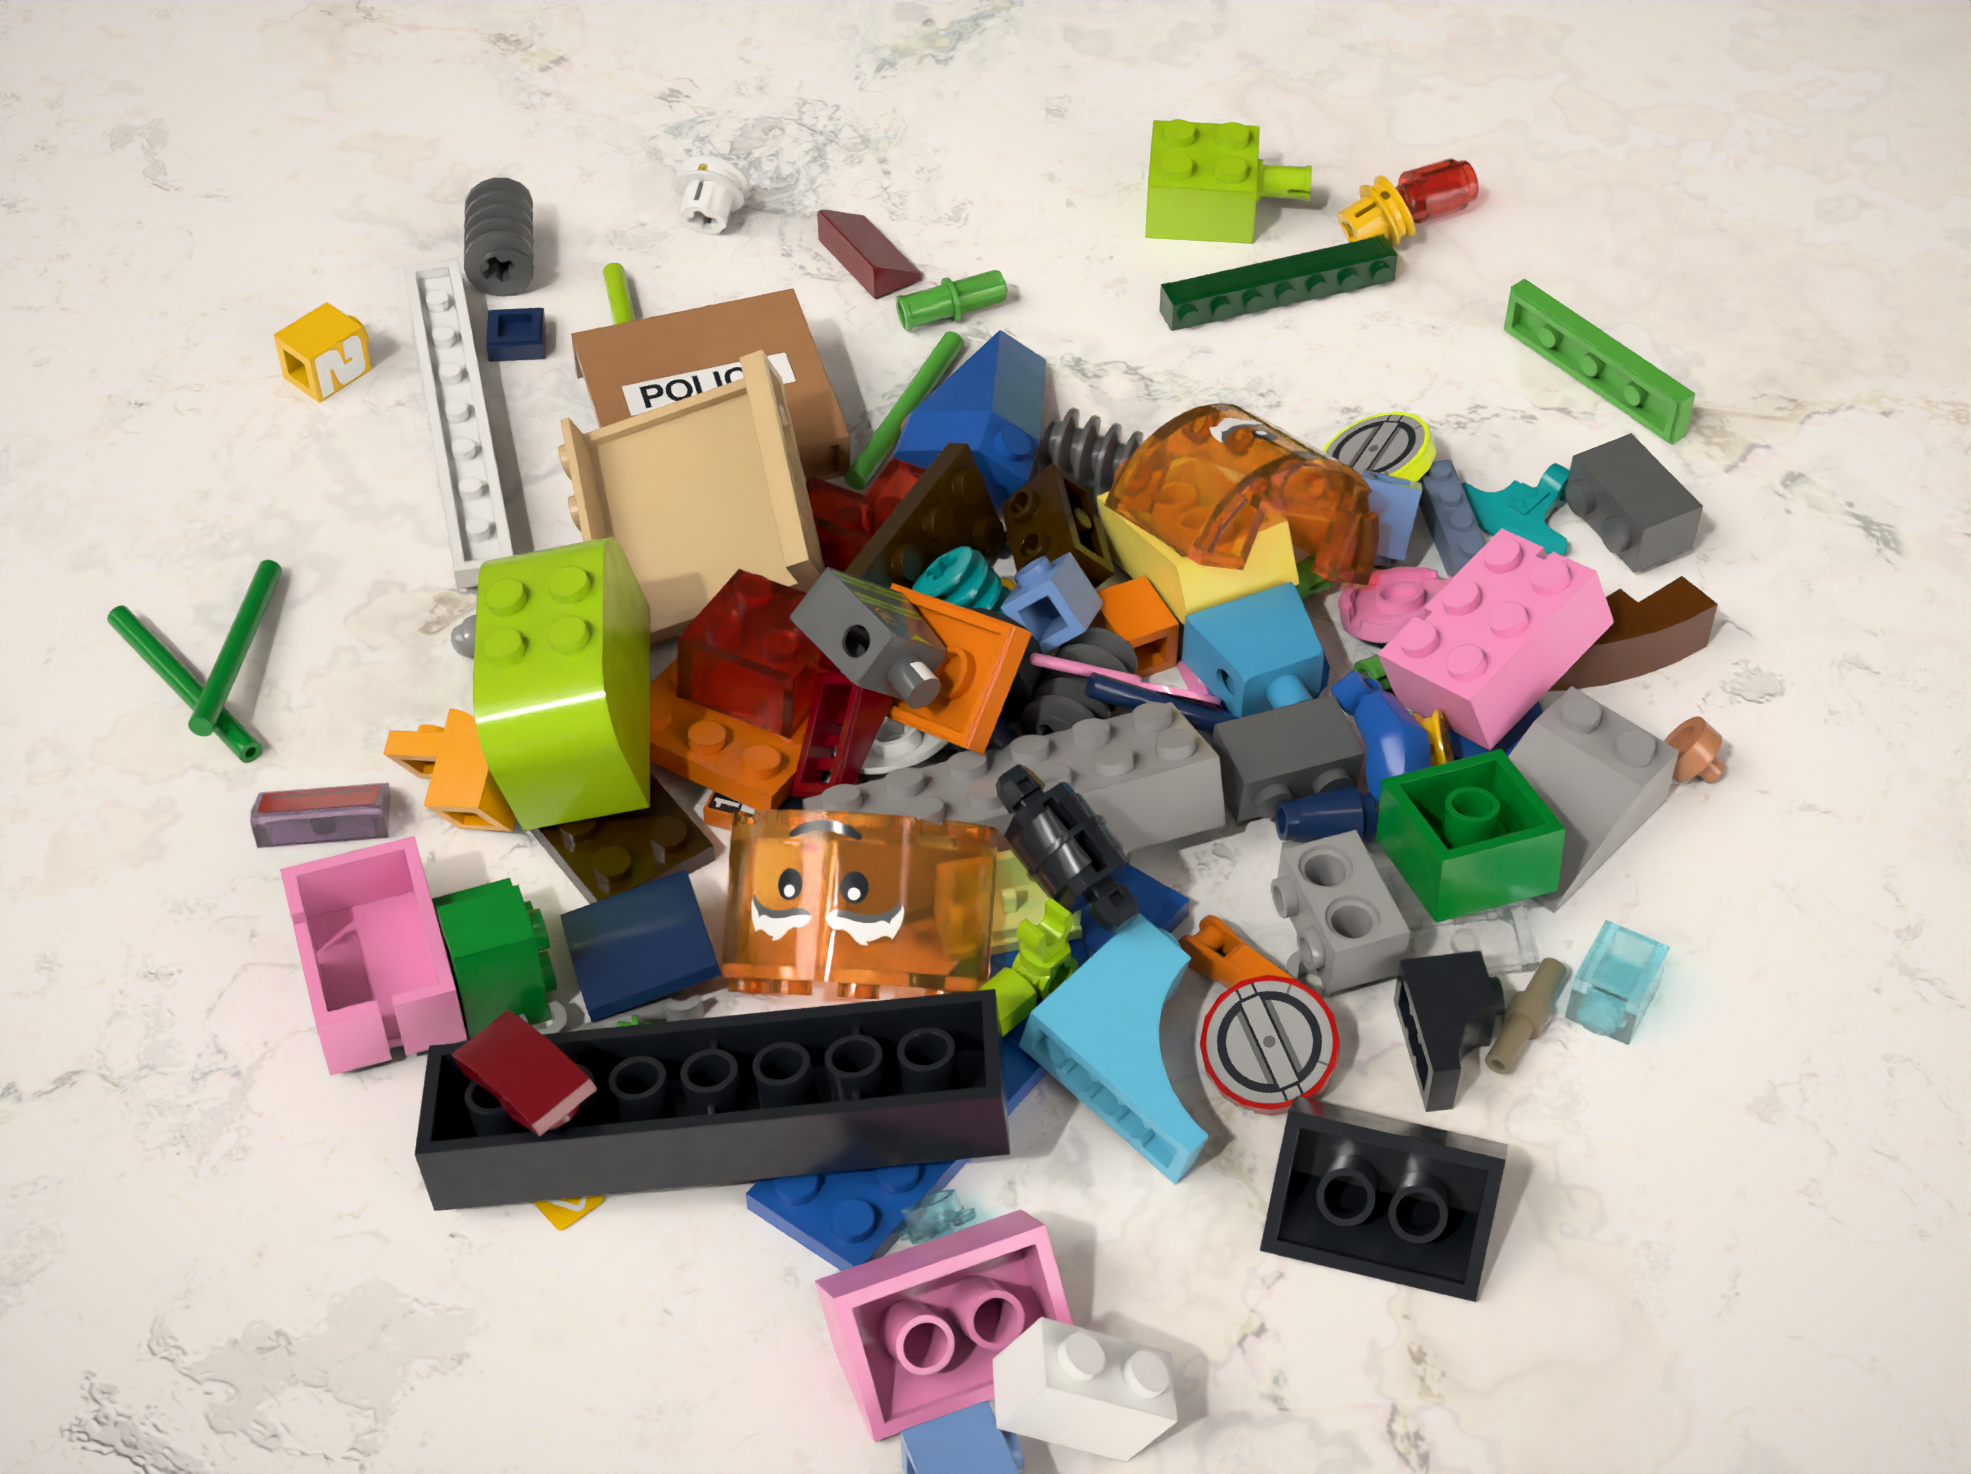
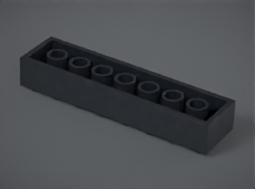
(732, 1102)

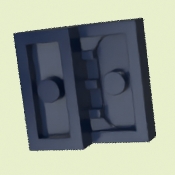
(639, 945)

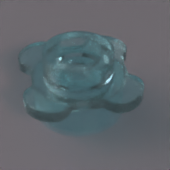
(934, 1217)

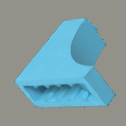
(1105, 1048)

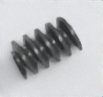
(499, 236)
(1084, 451)
(1061, 695)

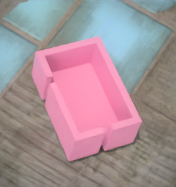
(1497, 637)
(372, 955)

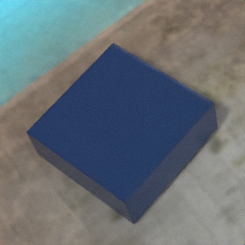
(516, 334)

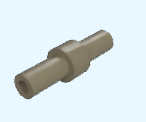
(1525, 1016)

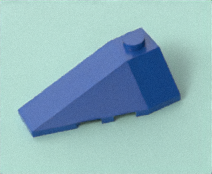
(990, 405)

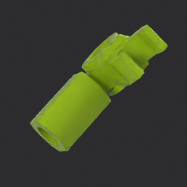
(1038, 968)

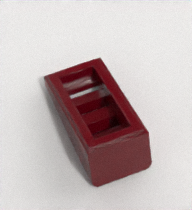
(842, 719)

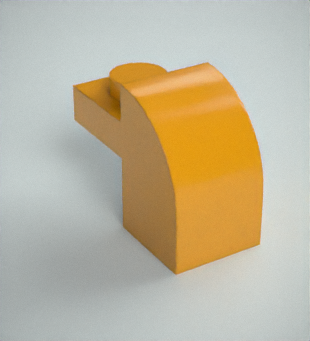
(460, 778)

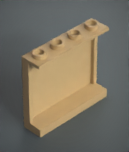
(699, 494)

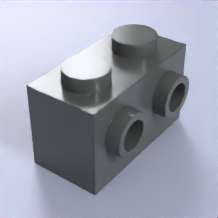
(1632, 502)
(1285, 756)

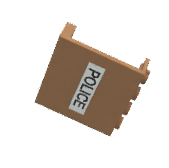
(697, 349)

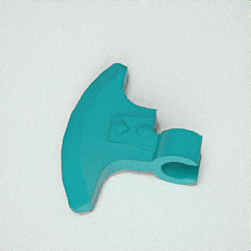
(1523, 508)

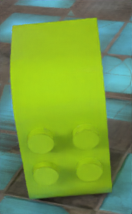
(564, 682)

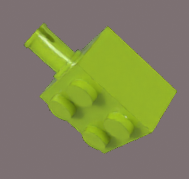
(1209, 181)

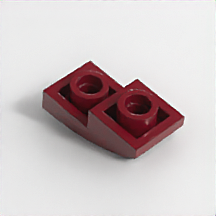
(525, 1073)

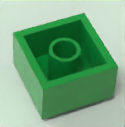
(1470, 835)

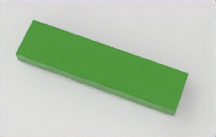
(1599, 361)

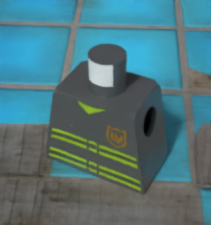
(890, 655)

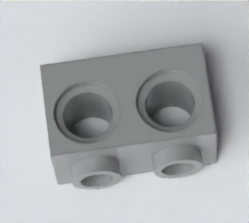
(1340, 911)

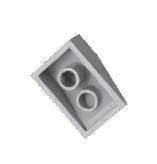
(1596, 778)

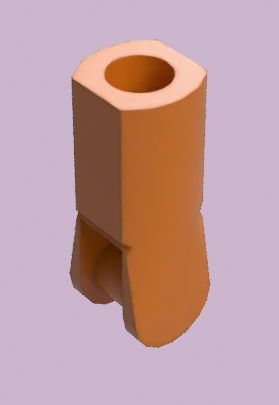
(1239, 959)

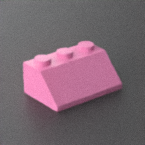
(931, 1318)

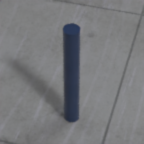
(1131, 696)

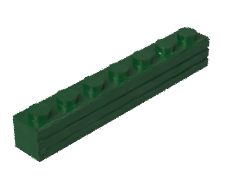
(1277, 282)

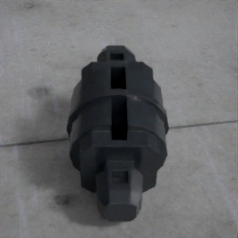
(1067, 848)

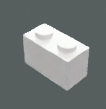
(1084, 1390)

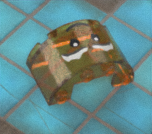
(1219, 470)
(857, 903)

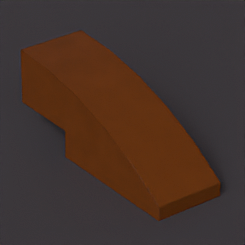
(1644, 636)

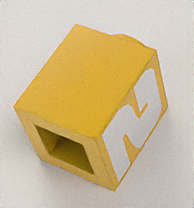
(323, 351)

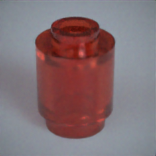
(1438, 189)

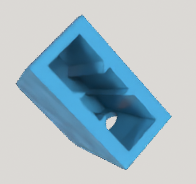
(1256, 651)

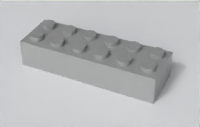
(1136, 770)

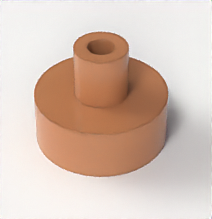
(1697, 750)

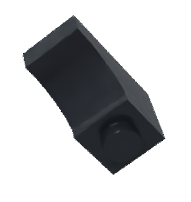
(1445, 1013)

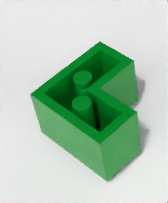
(494, 953)

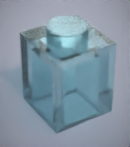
(1616, 982)

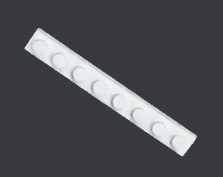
(457, 419)

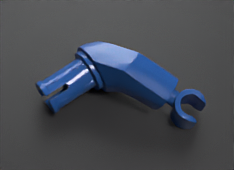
(1391, 734)

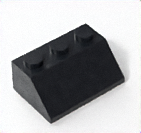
(1384, 1198)

